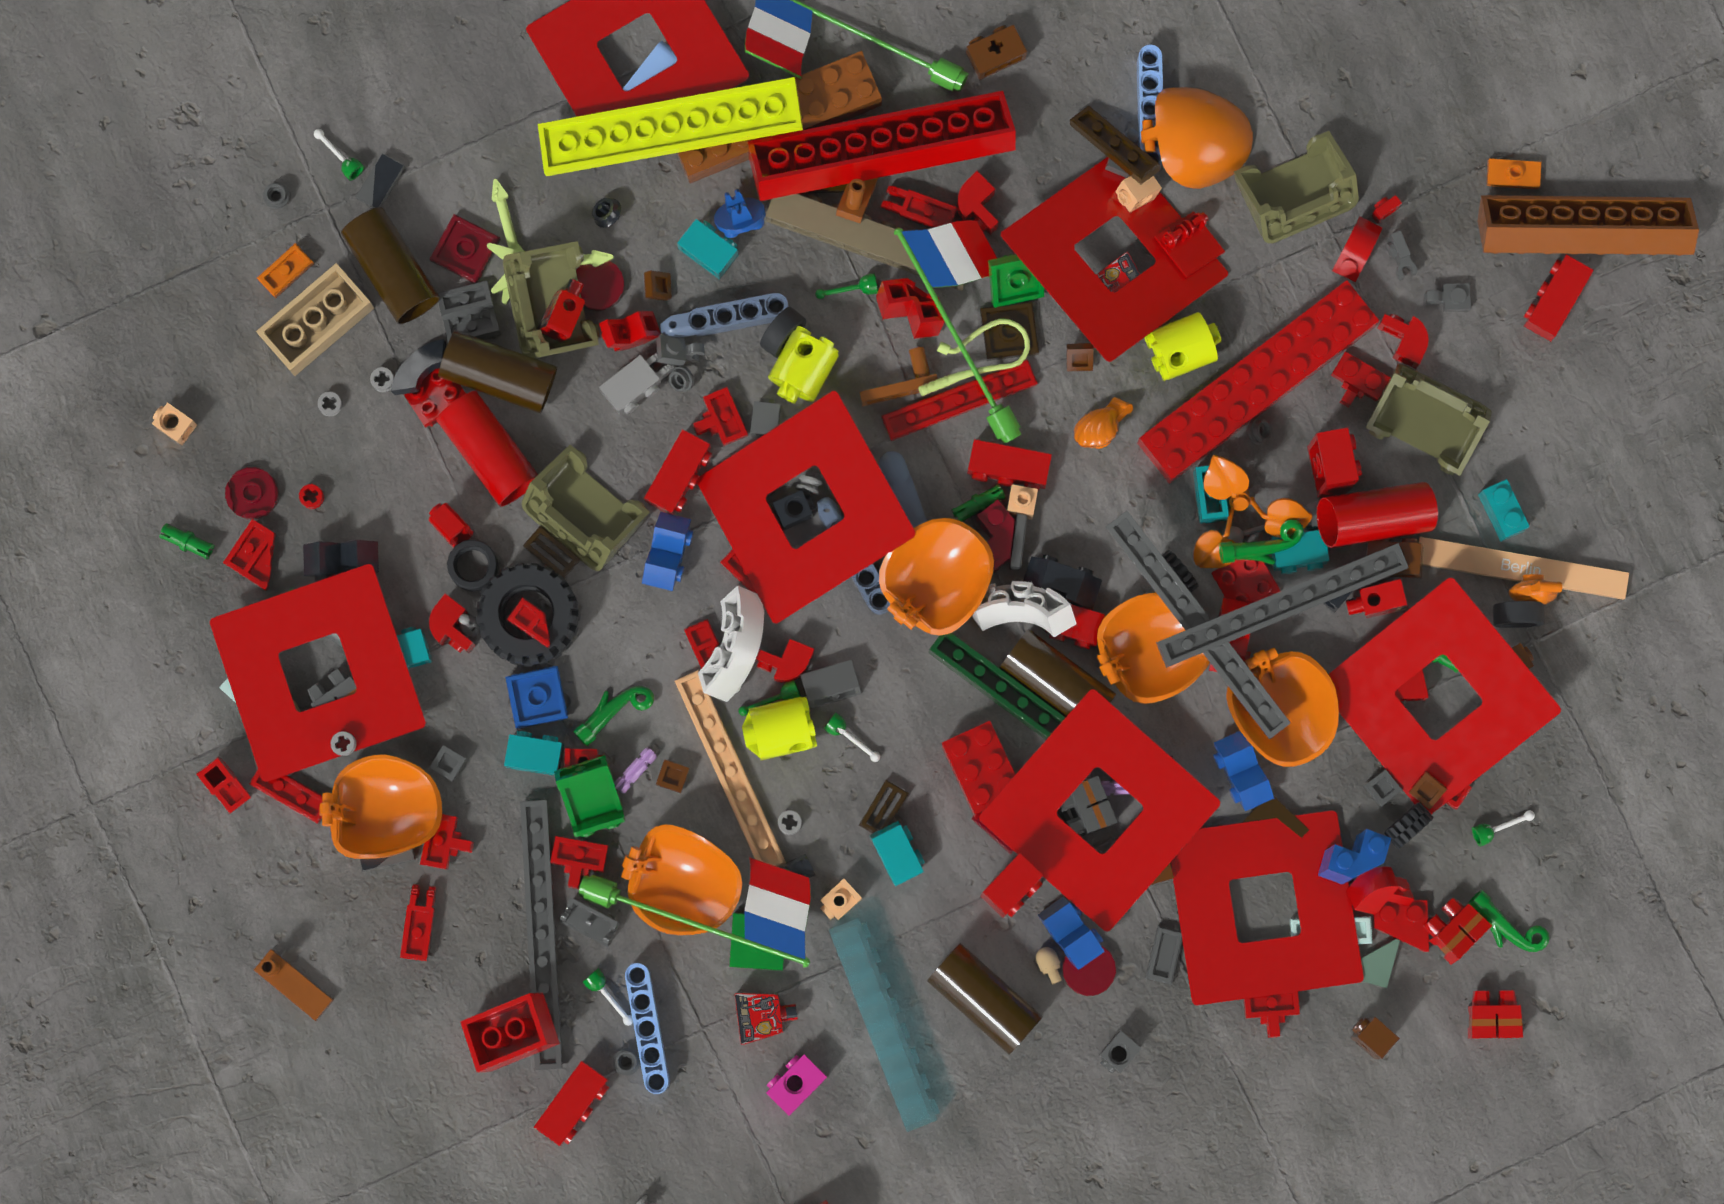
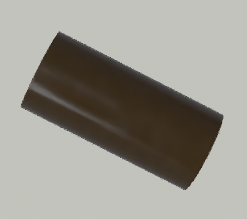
(390, 265)
(497, 371)
(1051, 674)
(984, 998)

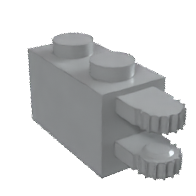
(634, 383)

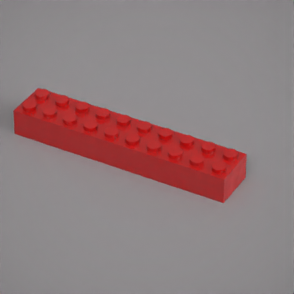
(881, 145)
(1258, 382)

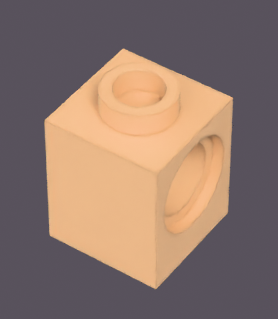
(1136, 195)
(181, 431)
(1022, 501)

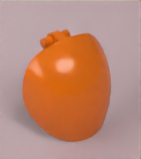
(1198, 136)
(937, 576)
(1132, 656)
(1303, 695)
(381, 808)
(681, 876)

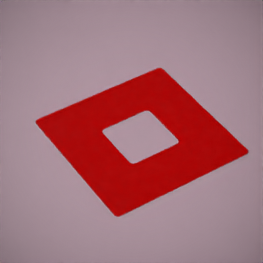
(569, 48)
(1108, 319)
(872, 514)
(339, 605)
(1451, 626)
(1171, 815)
(1228, 970)

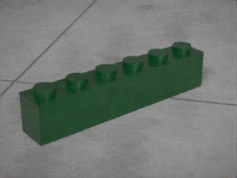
(996, 684)

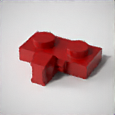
(1359, 379)
(721, 418)
(444, 844)
(578, 858)
(1272, 1010)

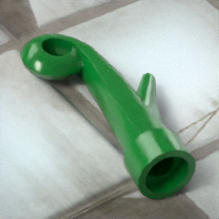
(1259, 550)
(606, 711)
(1500, 925)

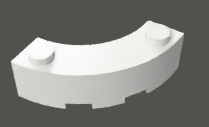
(1024, 604)
(733, 660)

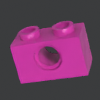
(791, 1100)

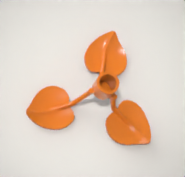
(1228, 480)

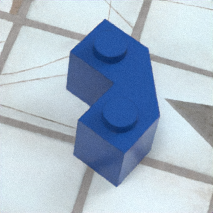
(667, 551)
(1242, 770)
(1344, 864)
(1069, 931)

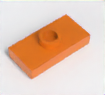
(1513, 173)
(285, 270)

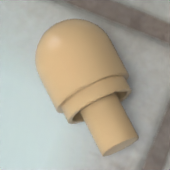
(1049, 964)

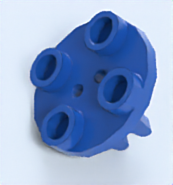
(739, 215)

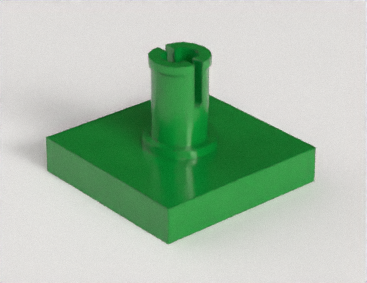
(1012, 281)
(747, 956)

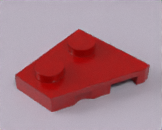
(253, 554)
(1405, 923)

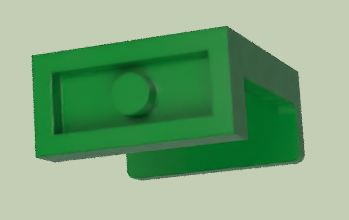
(590, 796)

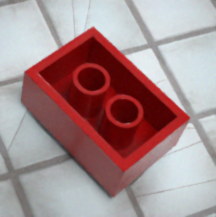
(1334, 462)
(979, 765)
(1012, 885)
(510, 1032)

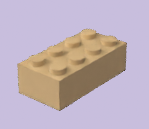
(315, 319)

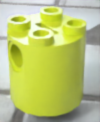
(1183, 346)
(803, 366)
(779, 728)

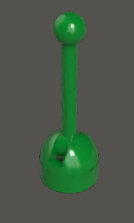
(867, 285)
(788, 691)

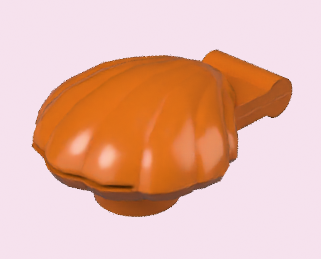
(1101, 425)
(1535, 589)

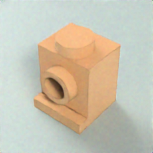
(850, 897)

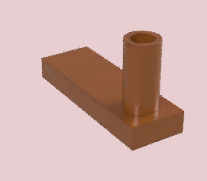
(856, 199)
(905, 388)
(293, 985)

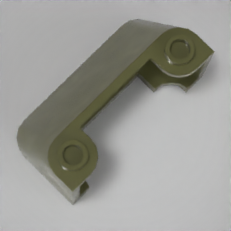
(1299, 191)
(531, 284)
(1430, 418)
(581, 510)

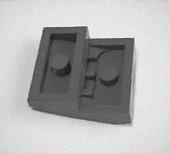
(469, 311)

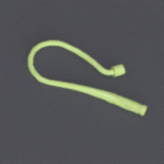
(955, 377)

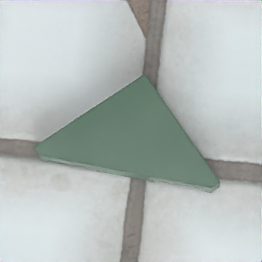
(1379, 964)

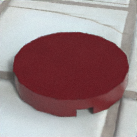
(602, 285)
(251, 493)
(1092, 977)

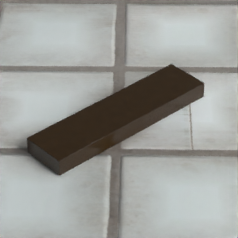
(1115, 145)

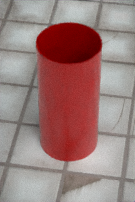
(487, 448)
(1377, 514)

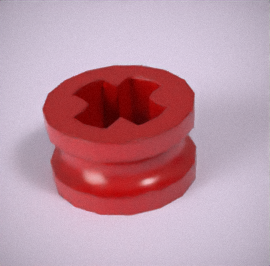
(313, 488)

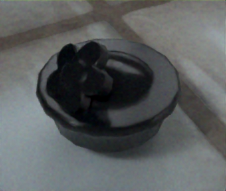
(606, 212)

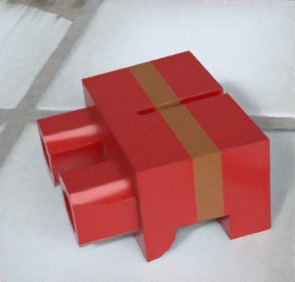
(1460, 932)
(1495, 1020)

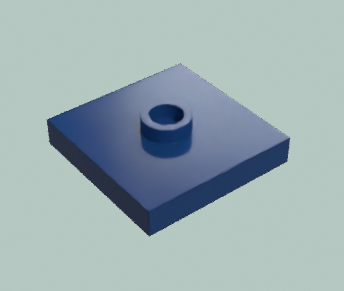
(536, 697)

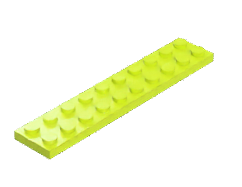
(670, 126)

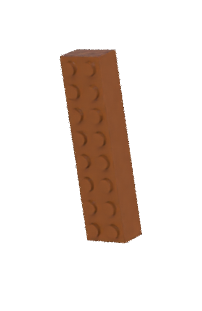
(825, 98)
(1587, 225)

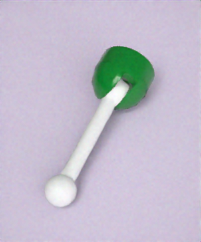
(350, 167)
(837, 726)
(1484, 833)
(597, 982)

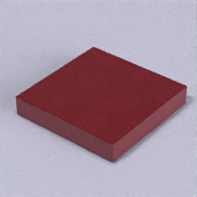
(464, 249)

